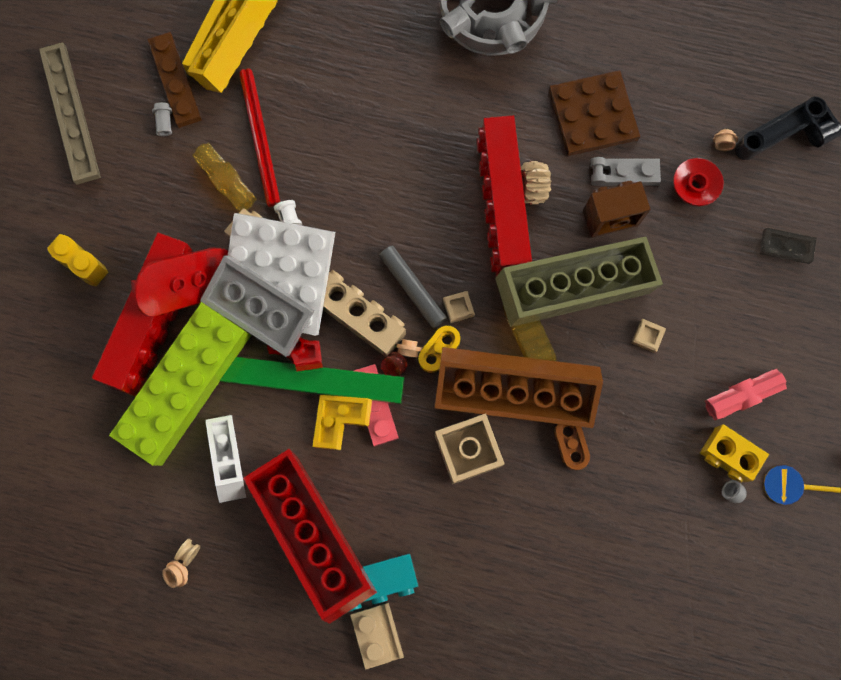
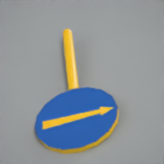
(786, 485)

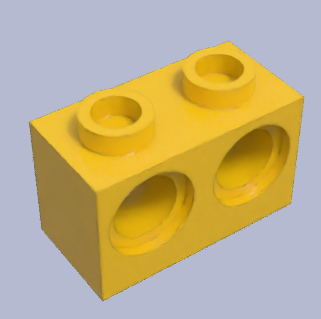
(736, 447)

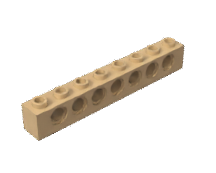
(382, 341)

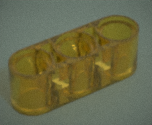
(533, 340)

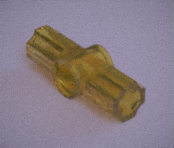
(224, 177)

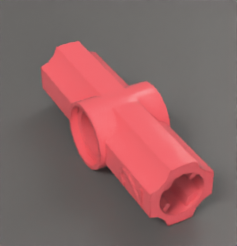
(745, 394)

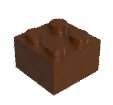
(616, 208)

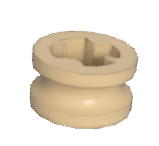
(187, 552)

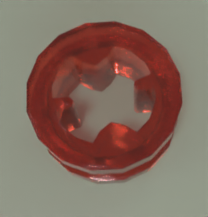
(396, 359)

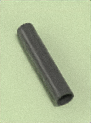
(412, 286)

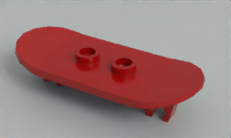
(175, 281)

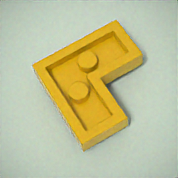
(333, 414)

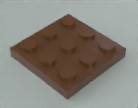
(594, 113)

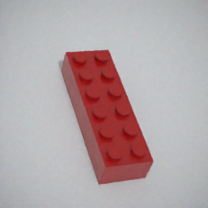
(504, 193)
(136, 335)
(309, 536)

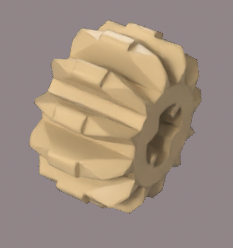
(535, 182)

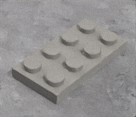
(257, 305)

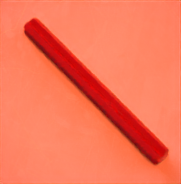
(259, 137)

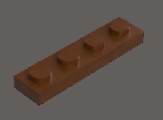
(174, 80)

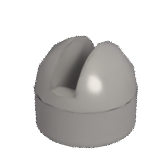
(734, 491)

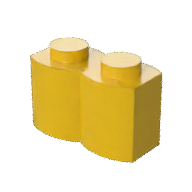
(77, 260)

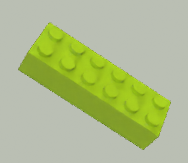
(180, 385)

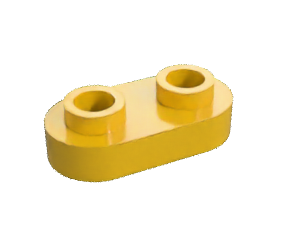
(435, 345)

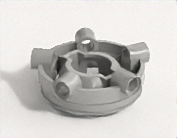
(509, 25)

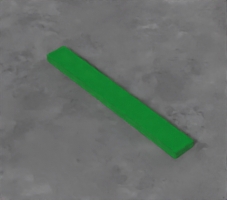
(316, 381)

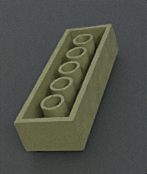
(578, 281)

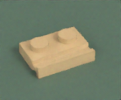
(377, 636)

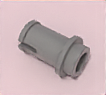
(162, 118)

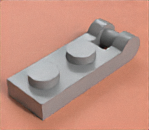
(625, 170)

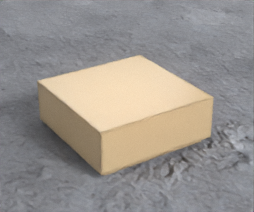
(458, 307)
(648, 335)

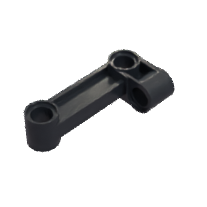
(819, 127)

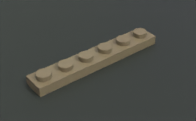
(69, 113)

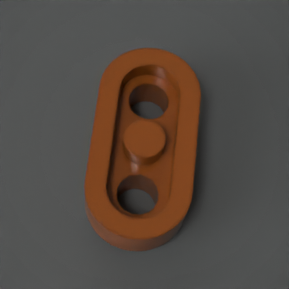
(574, 444)

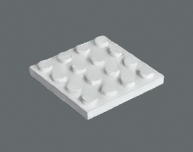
(287, 256)

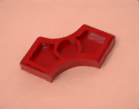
(305, 355)

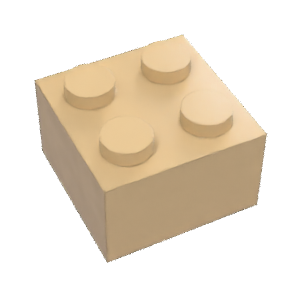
(469, 448)

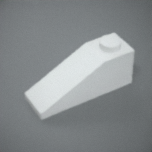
(225, 459)

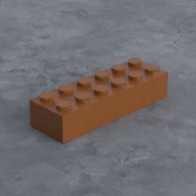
(518, 387)

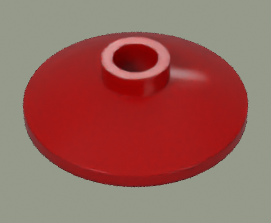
(703, 173)

